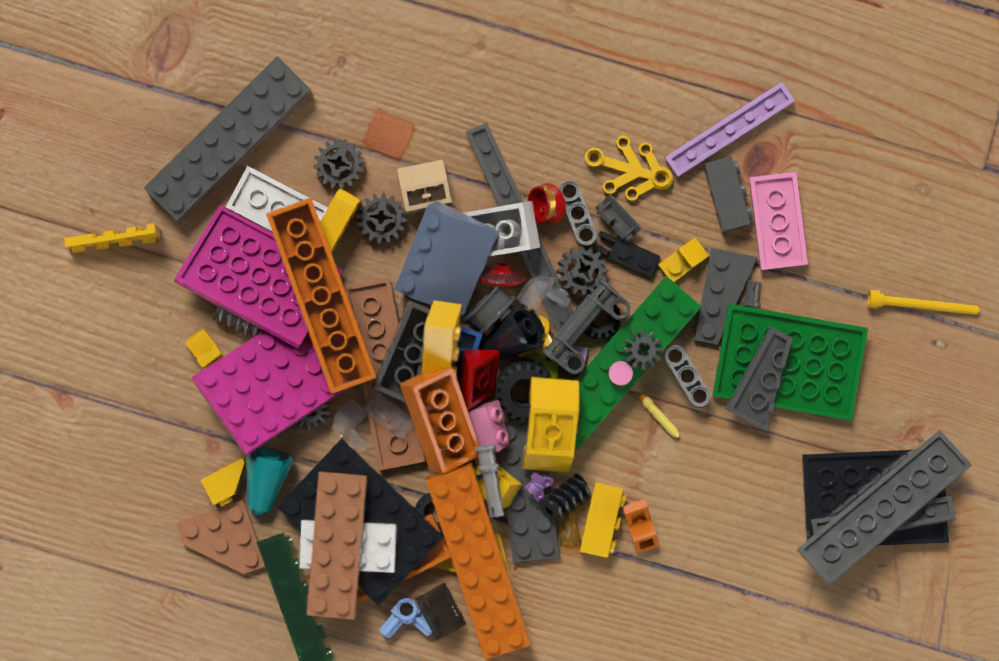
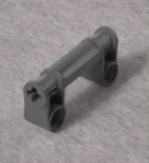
(578, 323)

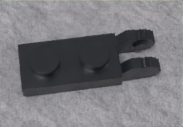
(628, 255)

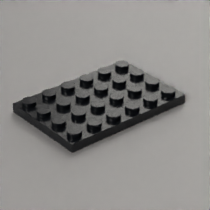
(839, 479)
(383, 504)

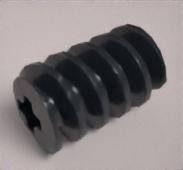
(565, 497)

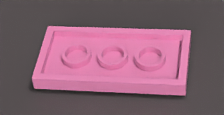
(778, 221)

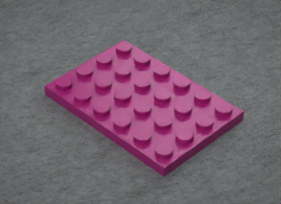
(244, 273)
(264, 388)

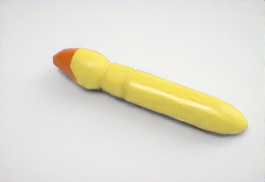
(658, 415)

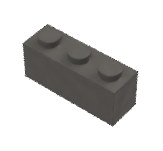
(728, 194)

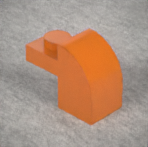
(640, 526)

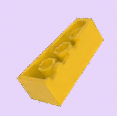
(441, 337)

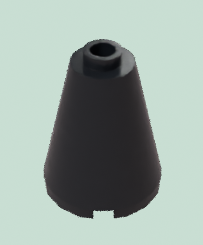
(515, 334)

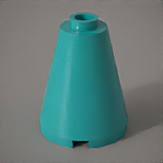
(265, 478)

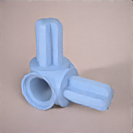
(397, 619)

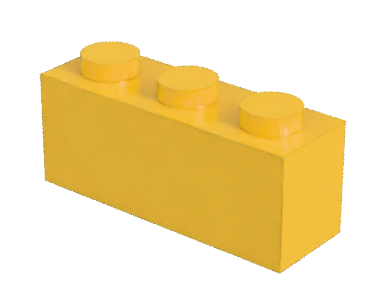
(602, 520)

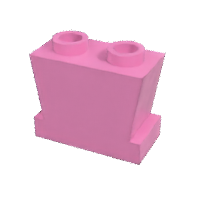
(489, 425)

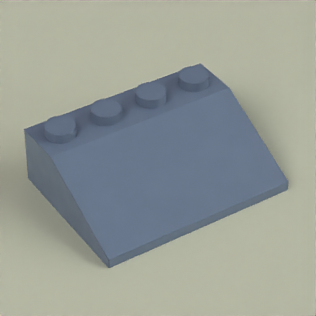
(446, 257)

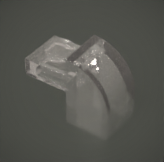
(537, 289)
(346, 421)

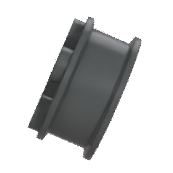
(491, 310)

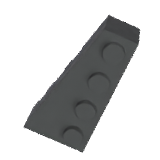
(405, 352)

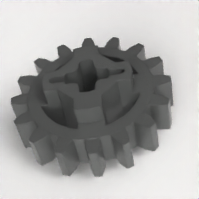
(350, 167)
(382, 208)
(578, 262)

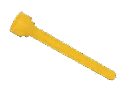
(877, 299)

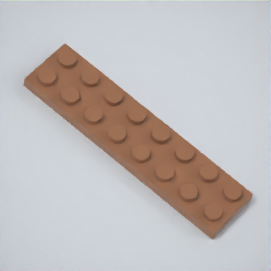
(377, 321)

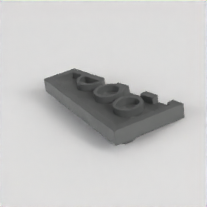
(723, 285)
(758, 387)

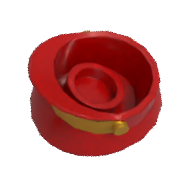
(548, 203)

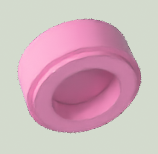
(620, 373)

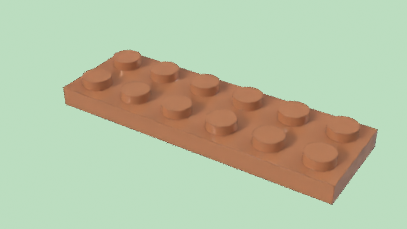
(337, 545)

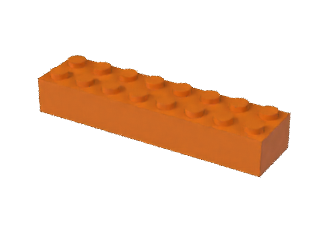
(321, 295)
(478, 561)

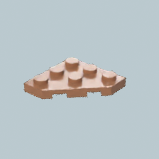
(224, 536)

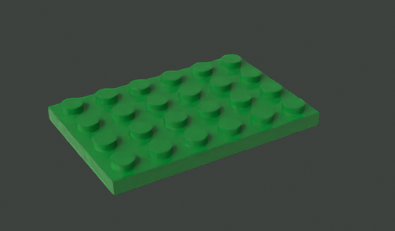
(820, 365)

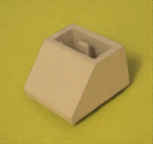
(424, 185)

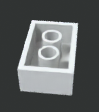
(515, 227)

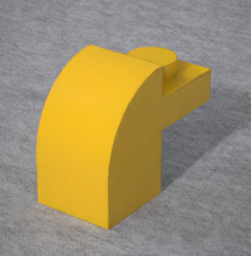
(204, 348)

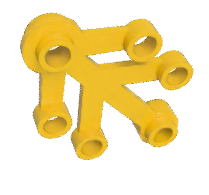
(632, 169)

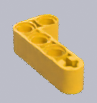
(338, 215)

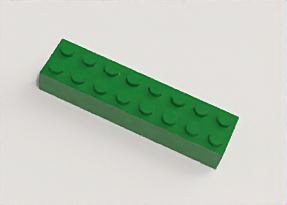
(665, 315)

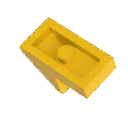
(683, 260)

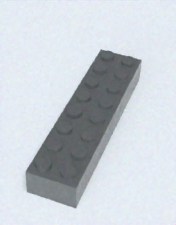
(228, 140)

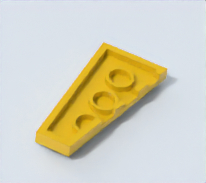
(79, 243)

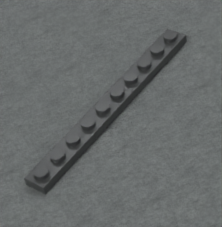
(507, 194)

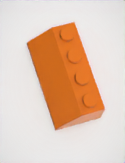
(440, 419)

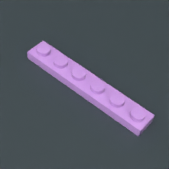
(729, 129)

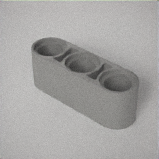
(578, 225)
(686, 364)

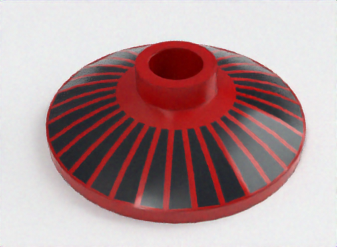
(502, 276)

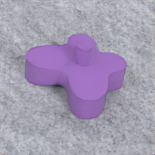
(537, 485)

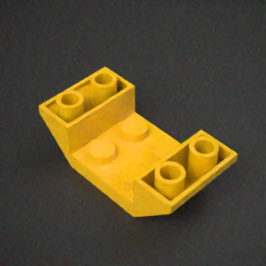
(551, 425)

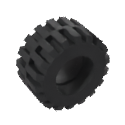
(506, 379)

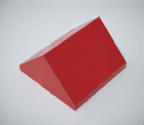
(478, 375)

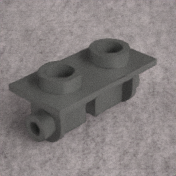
(618, 217)

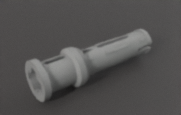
(488, 469)

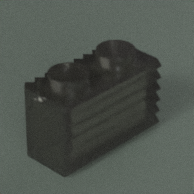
(440, 611)

